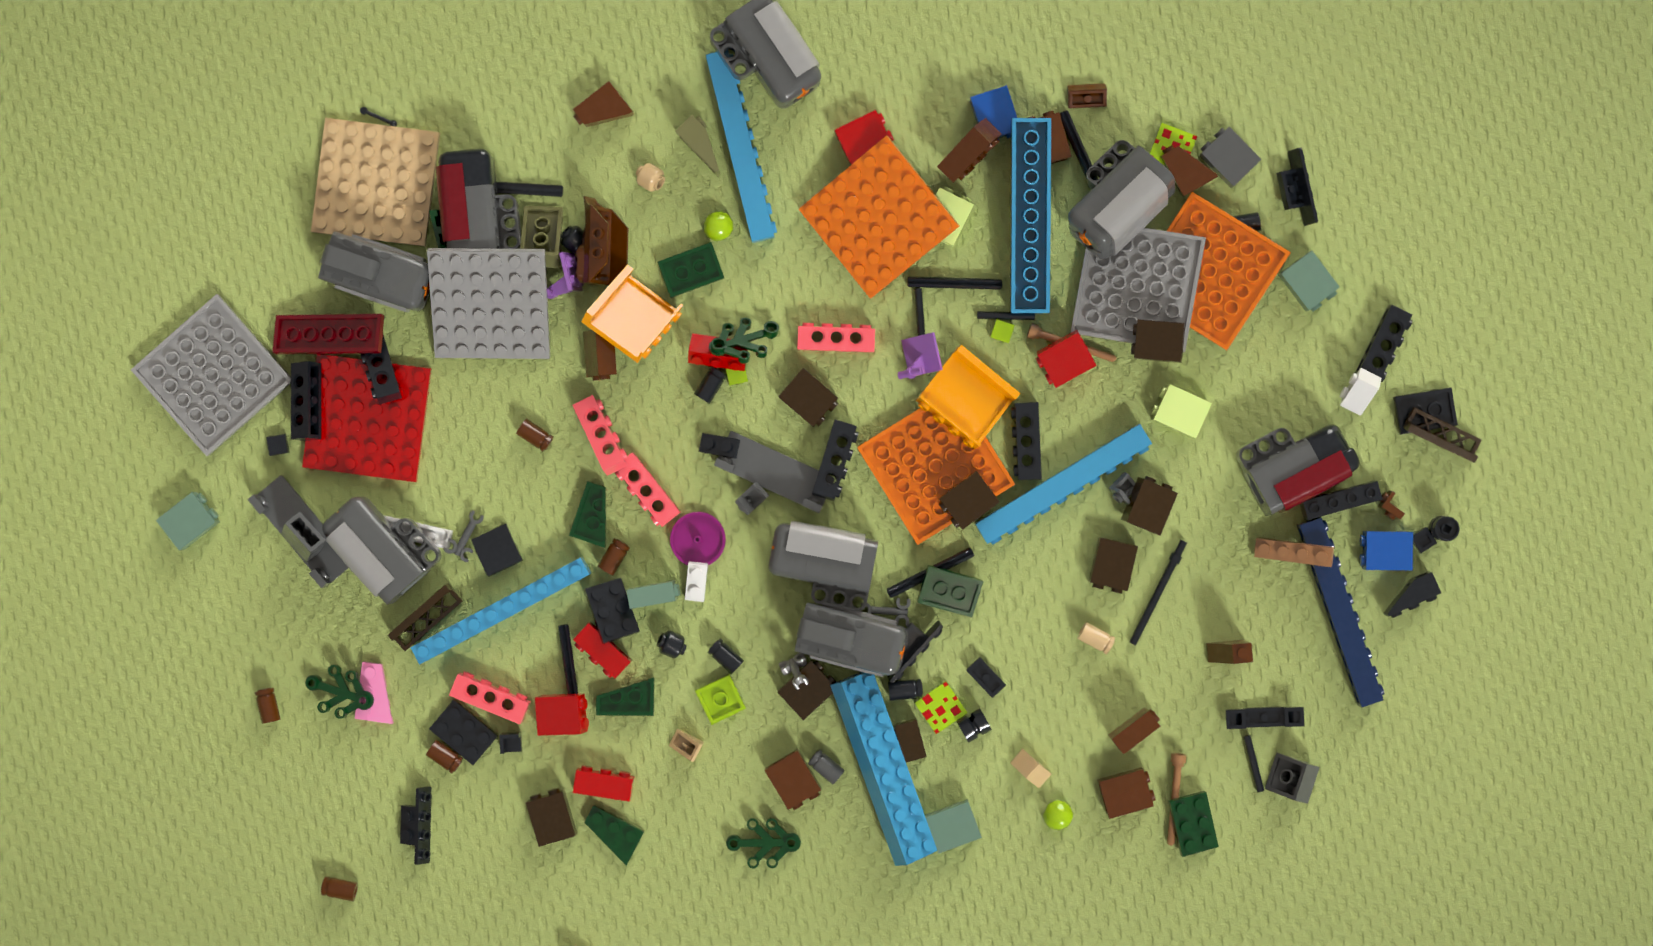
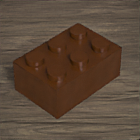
(970, 151)

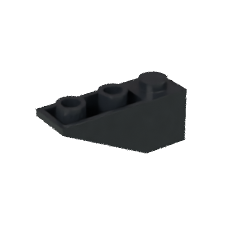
(1414, 592)

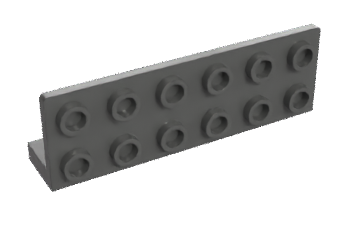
(774, 472)
(279, 505)

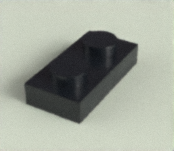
(719, 445)
(985, 677)

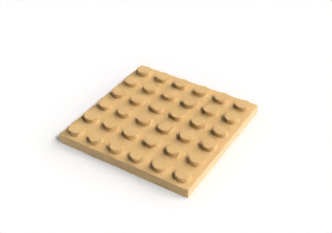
(375, 181)

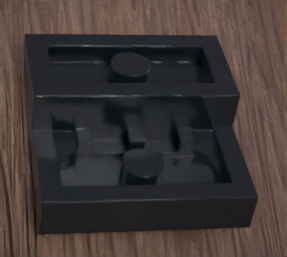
(497, 550)

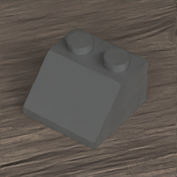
(1292, 778)

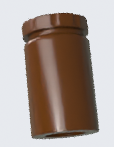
(535, 435)
(613, 556)
(267, 705)
(444, 756)
(339, 889)

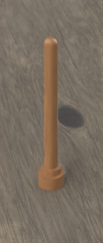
(1036, 332)
(1178, 762)

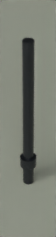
(1175, 559)

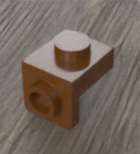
(1390, 510)

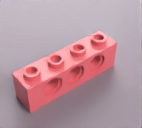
(866, 344)
(585, 410)
(669, 509)
(461, 692)

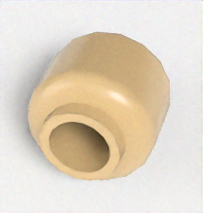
(650, 177)

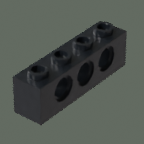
(1391, 315)
(382, 392)
(305, 401)
(1031, 411)
(821, 487)
(1341, 500)

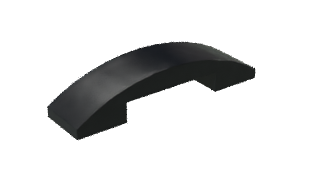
(1264, 717)

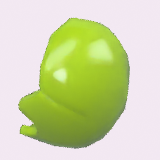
(718, 226)
(1058, 815)

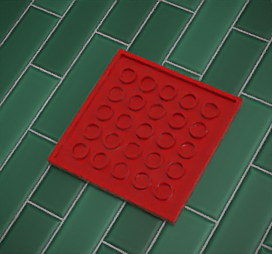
(360, 432)

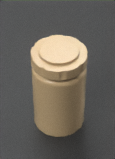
(1096, 638)

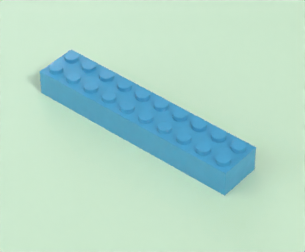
(1030, 215)
(883, 768)

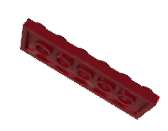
(328, 334)

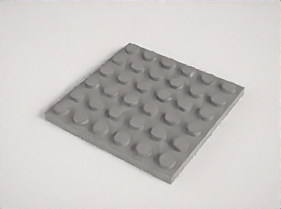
(1146, 280)
(489, 303)
(212, 375)

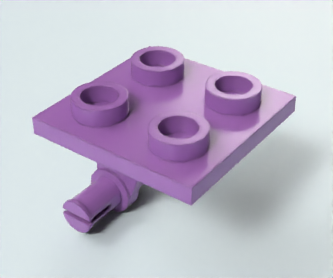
(569, 282)
(920, 356)

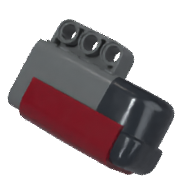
(1296, 470)

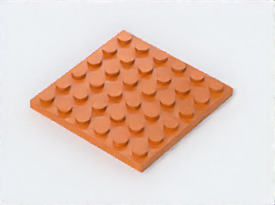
(879, 217)
(1233, 271)
(923, 461)

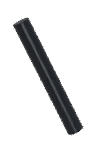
(919, 311)
(1005, 315)
(1253, 763)

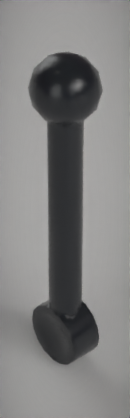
(364, 111)

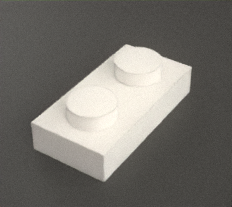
(696, 581)

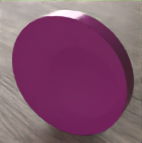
(697, 538)

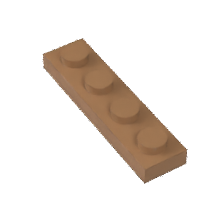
(1294, 552)

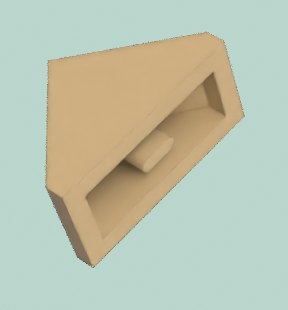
(686, 745)
(1030, 768)

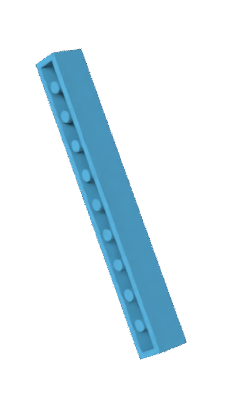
(741, 149)
(1063, 483)
(501, 610)

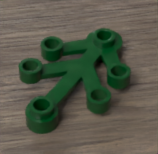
(720, 346)
(342, 692)
(766, 842)

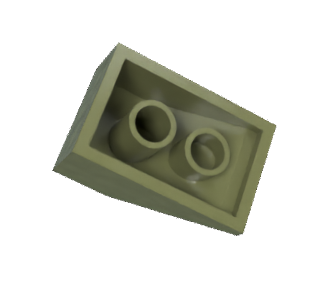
(695, 136)
(543, 231)

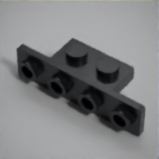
(1296, 188)
(916, 643)
(416, 825)

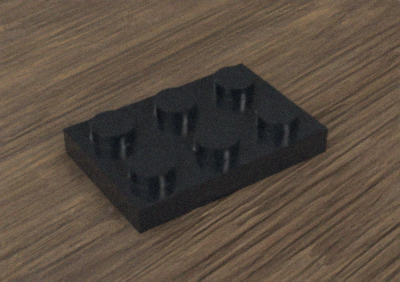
(611, 610)
(463, 732)

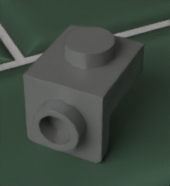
(1122, 488)
(751, 498)

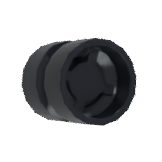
(1444, 528)
(974, 725)

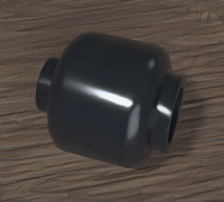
(572, 238)
(671, 644)

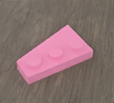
(374, 681)

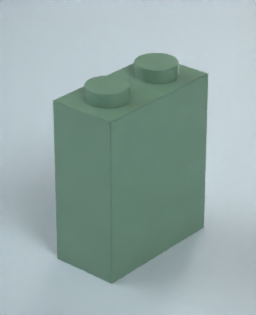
(1309, 282)
(188, 520)
(653, 594)
(953, 826)

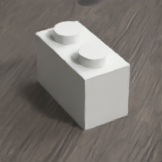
(1360, 391)

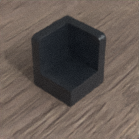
(510, 742)

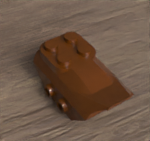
(603, 245)

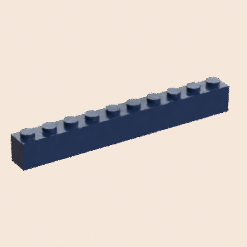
(1343, 618)

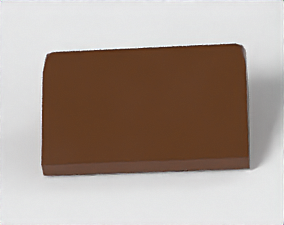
(1087, 95)

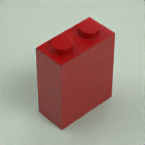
(861, 135)
(1065, 359)
(561, 714)

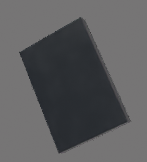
(1435, 402)

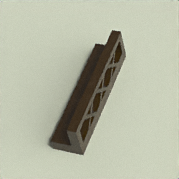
(1442, 442)
(422, 610)

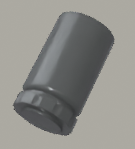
(826, 766)

